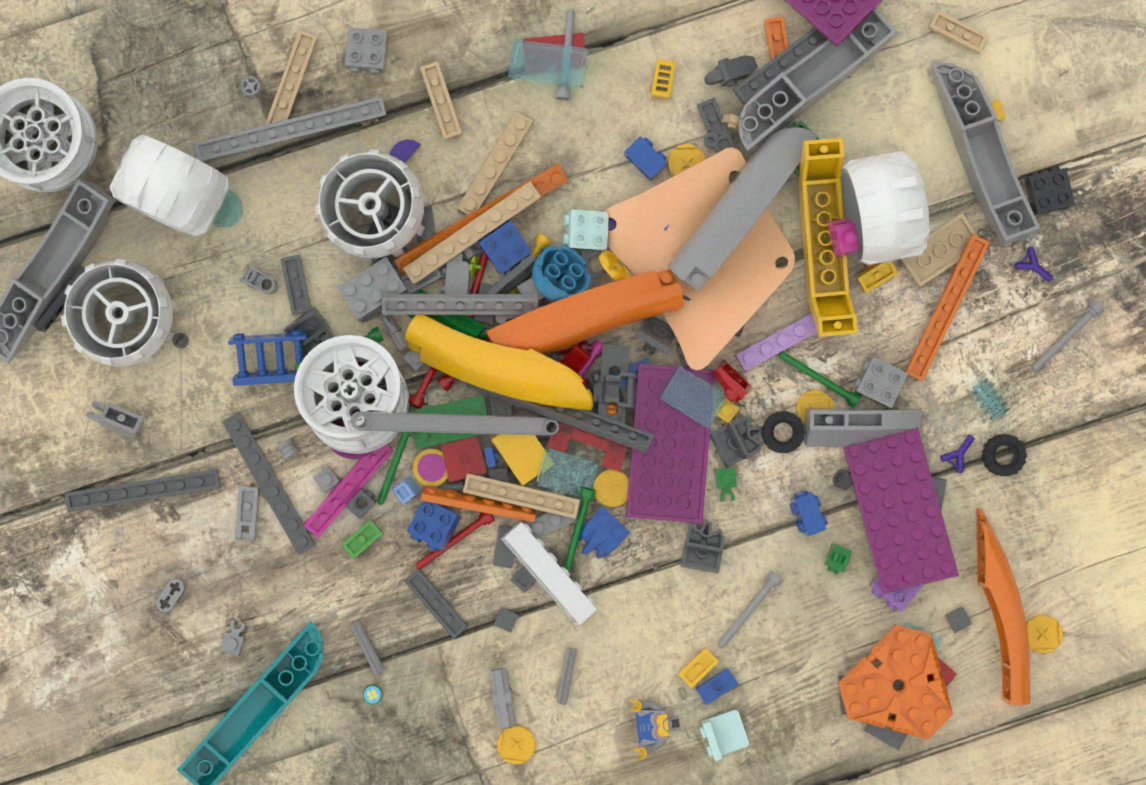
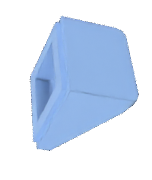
(406, 490)

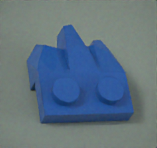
(602, 533)

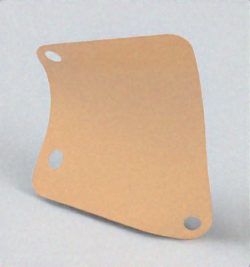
(737, 286)

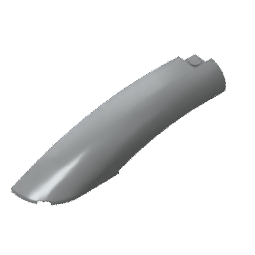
(811, 80)
(984, 153)
(740, 206)
(52, 265)

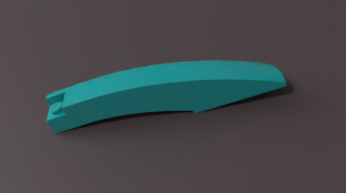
(255, 709)

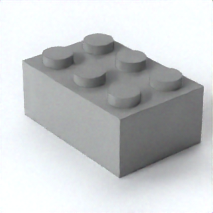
(365, 290)

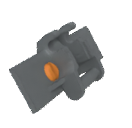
(607, 386)

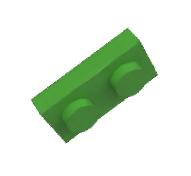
(362, 539)

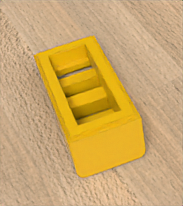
(658, 93)

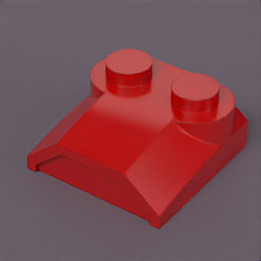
(733, 383)

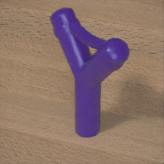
(1033, 265)
(959, 454)

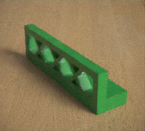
(460, 323)

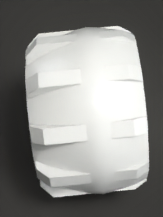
(345, 178)
(169, 186)
(887, 206)
(82, 303)

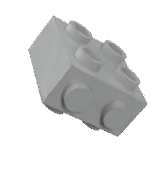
(366, 50)
(880, 382)

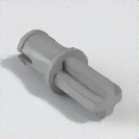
(395, 332)

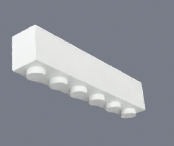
(548, 573)

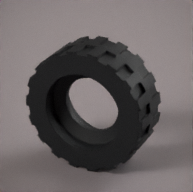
(797, 428)
(993, 444)

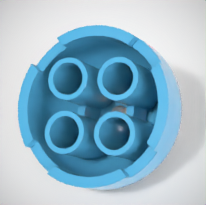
(558, 273)

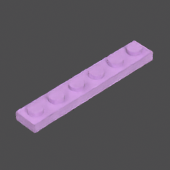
(777, 342)

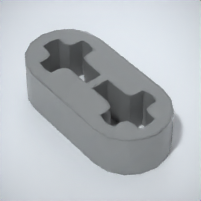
(174, 597)

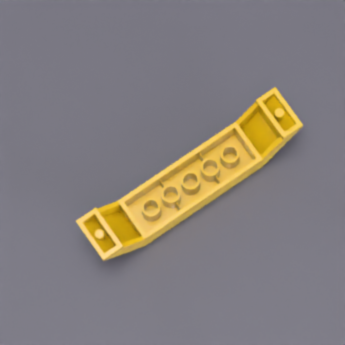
(819, 203)

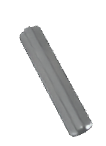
(367, 647)
(566, 676)

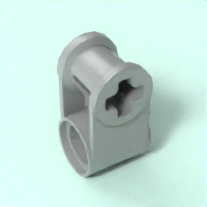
(256, 279)

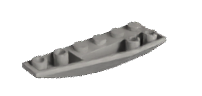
(856, 425)

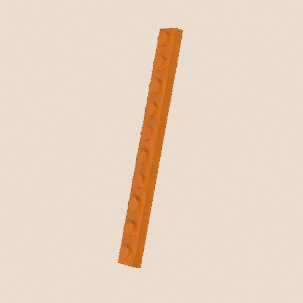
(543, 184)

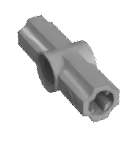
(502, 698)

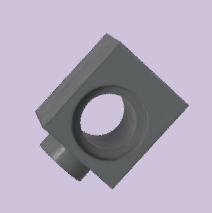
(353, 504)

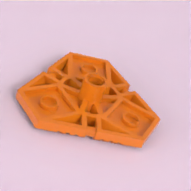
(918, 704)

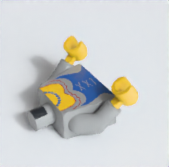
(651, 726)

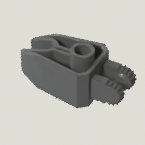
(731, 71)

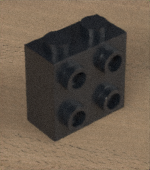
(1049, 190)

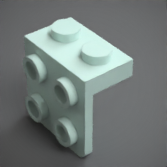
(585, 229)
(724, 734)

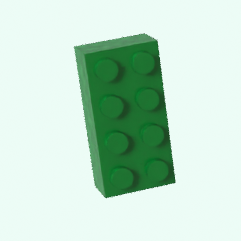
(468, 406)

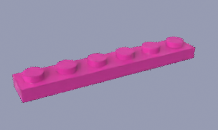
(346, 490)

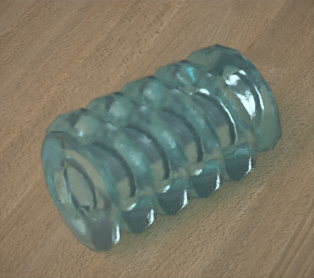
(989, 400)

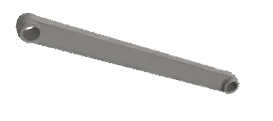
(454, 423)

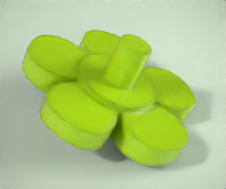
(474, 266)

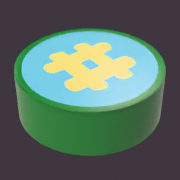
(372, 694)

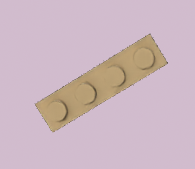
(441, 100)

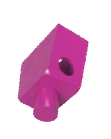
(843, 237)

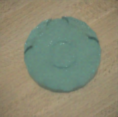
(230, 211)

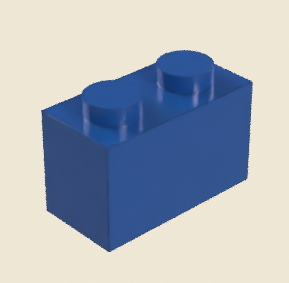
(646, 158)

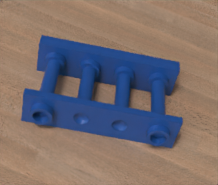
(262, 376)

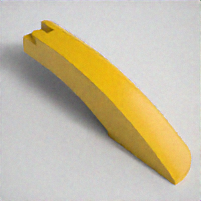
(497, 367)

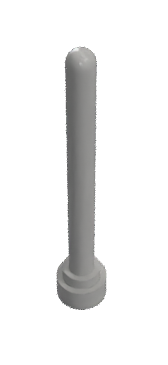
(563, 91)
(1094, 310)
(772, 581)

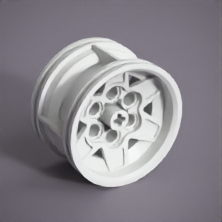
(73, 158)
(315, 378)

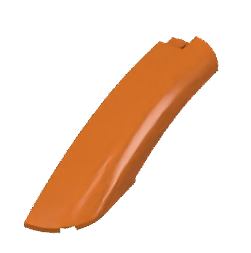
(591, 313)
(1007, 609)

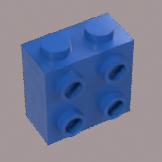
(504, 247)
(806, 508)
(433, 525)

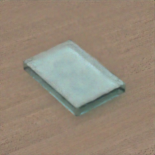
(693, 397)
(566, 472)

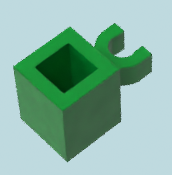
(725, 479)
(837, 558)

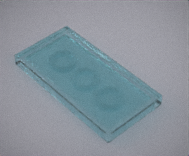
(548, 63)

